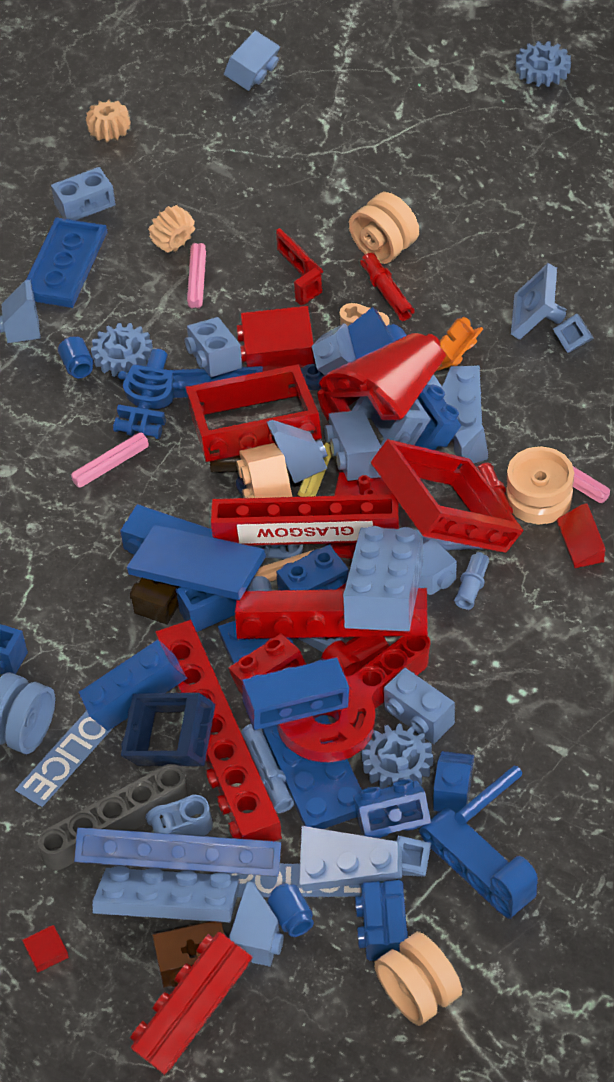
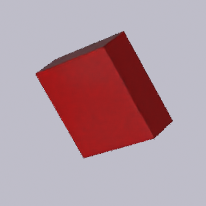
(308, 286)
(45, 948)

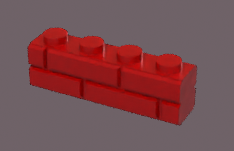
(191, 1003)

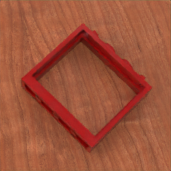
(248, 391)
(488, 523)

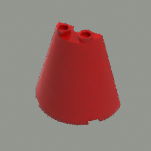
(388, 376)

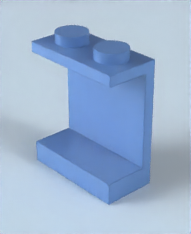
(404, 430)

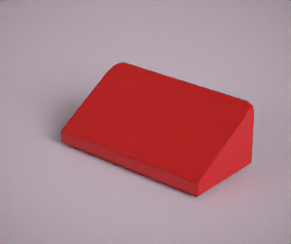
(295, 254)
(582, 537)

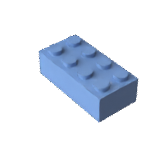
(383, 579)

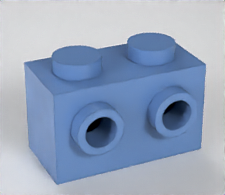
(252, 60)
(419, 705)

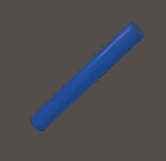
(488, 795)

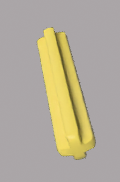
(311, 484)

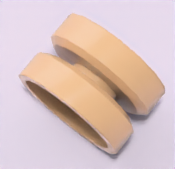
(384, 227)
(540, 485)
(418, 978)

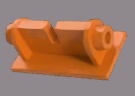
(463, 339)

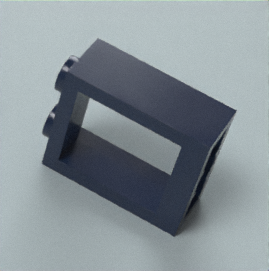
(193, 735)

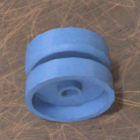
(24, 712)

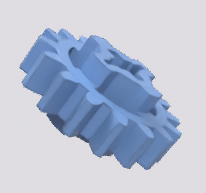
(543, 64)
(121, 348)
(394, 754)

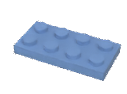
(167, 894)

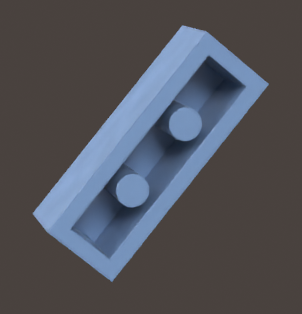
(352, 443)

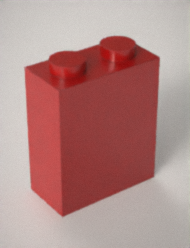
(276, 338)

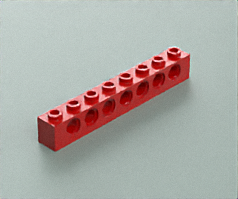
(228, 743)

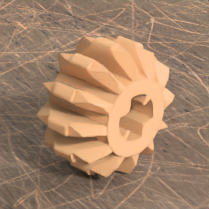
(108, 120)
(171, 228)

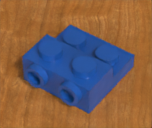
(443, 419)

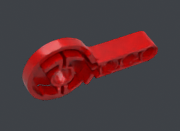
(365, 695)

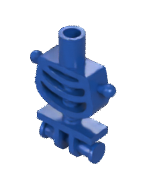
(156, 392)

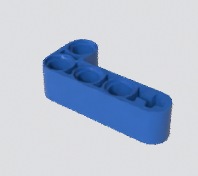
(500, 882)

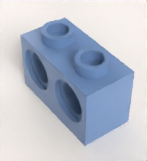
(83, 194)
(213, 347)

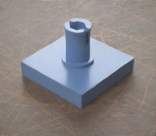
(536, 302)

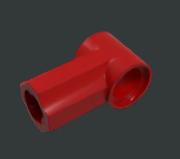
(355, 652)

